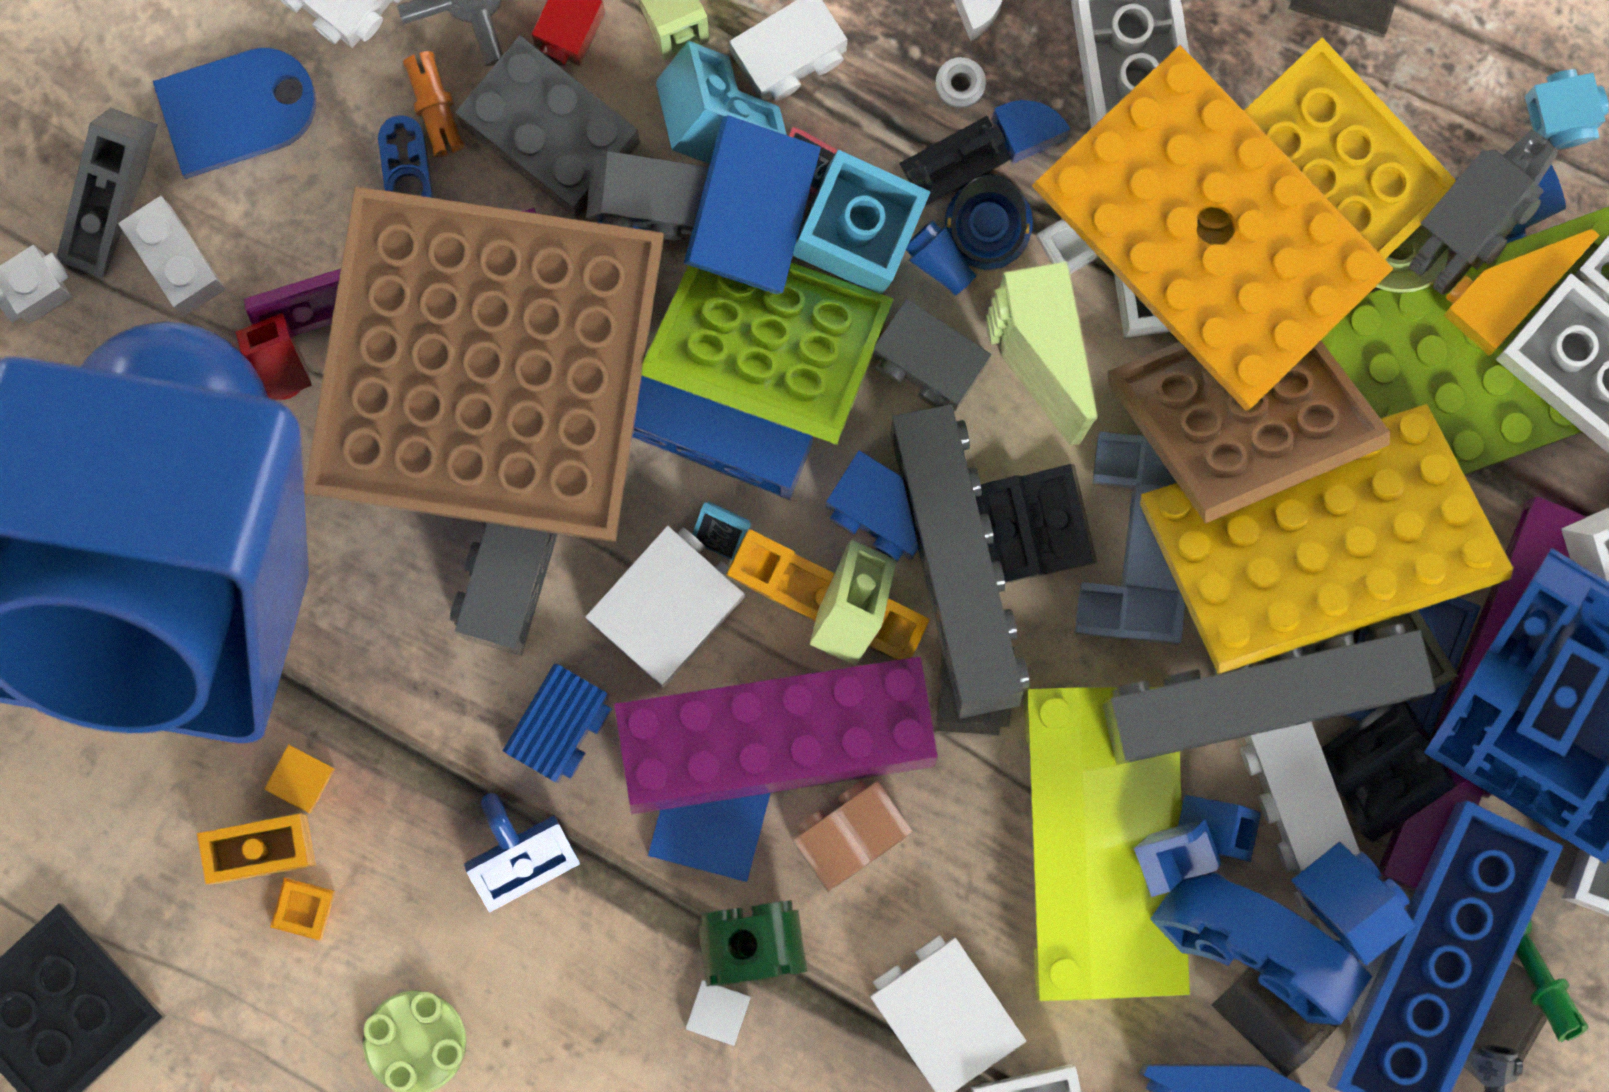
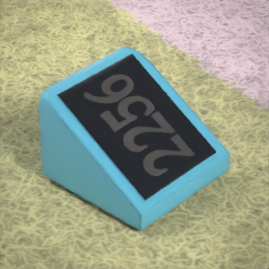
(720, 529)

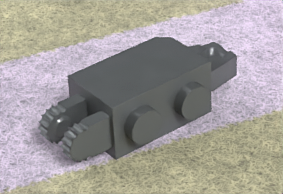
(1484, 208)

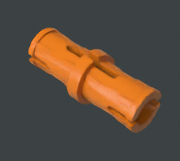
(433, 104)

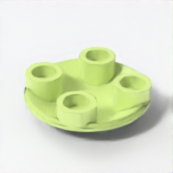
(414, 1042)

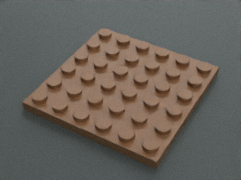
(484, 364)

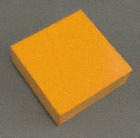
(299, 779)
(302, 909)

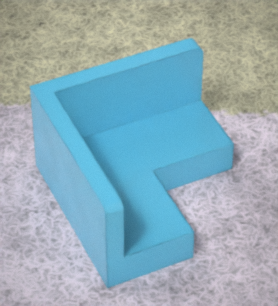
(700, 91)

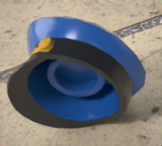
(989, 222)

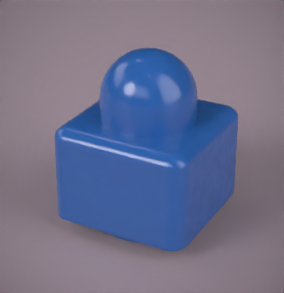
(149, 536)

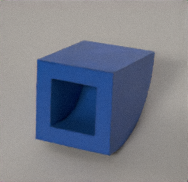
(1029, 128)
(1230, 824)

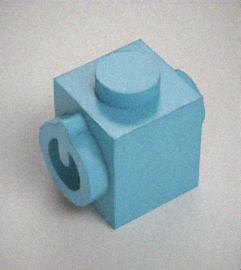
(1567, 108)

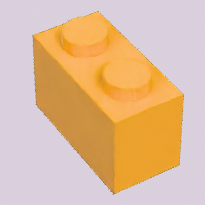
(256, 849)

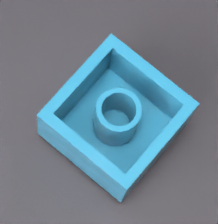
(860, 222)

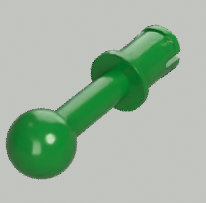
(1550, 993)

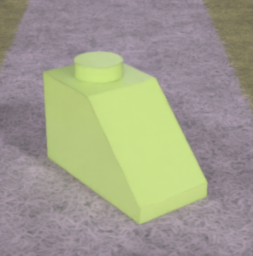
(675, 23)
(854, 603)

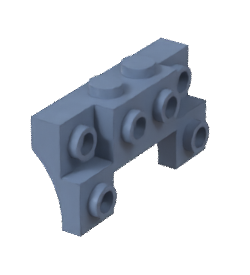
(1148, 600)

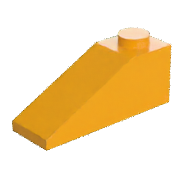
(1507, 292)

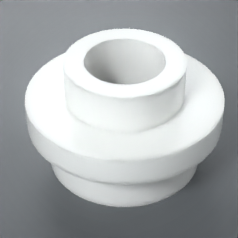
(960, 67)

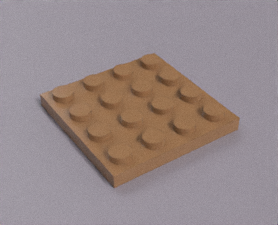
(1239, 456)

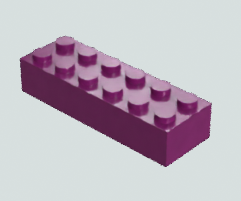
(776, 735)

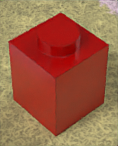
(567, 29)
(275, 357)

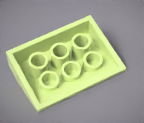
(1043, 344)

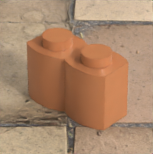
(851, 835)

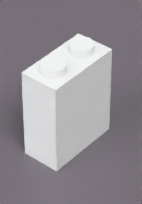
(666, 605)
(946, 1015)

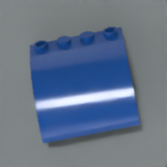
(1481, 727)

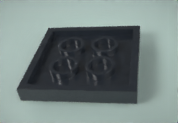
(66, 1008)

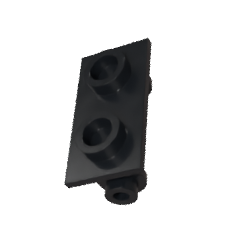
(957, 159)

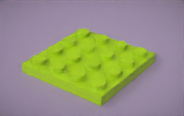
(769, 353)

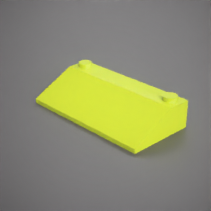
(1087, 876)

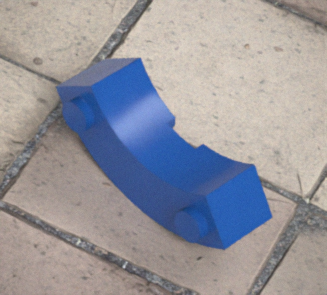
(1294, 957)

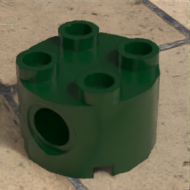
(725, 947)

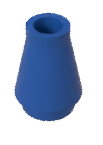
(940, 258)

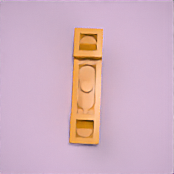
(803, 584)

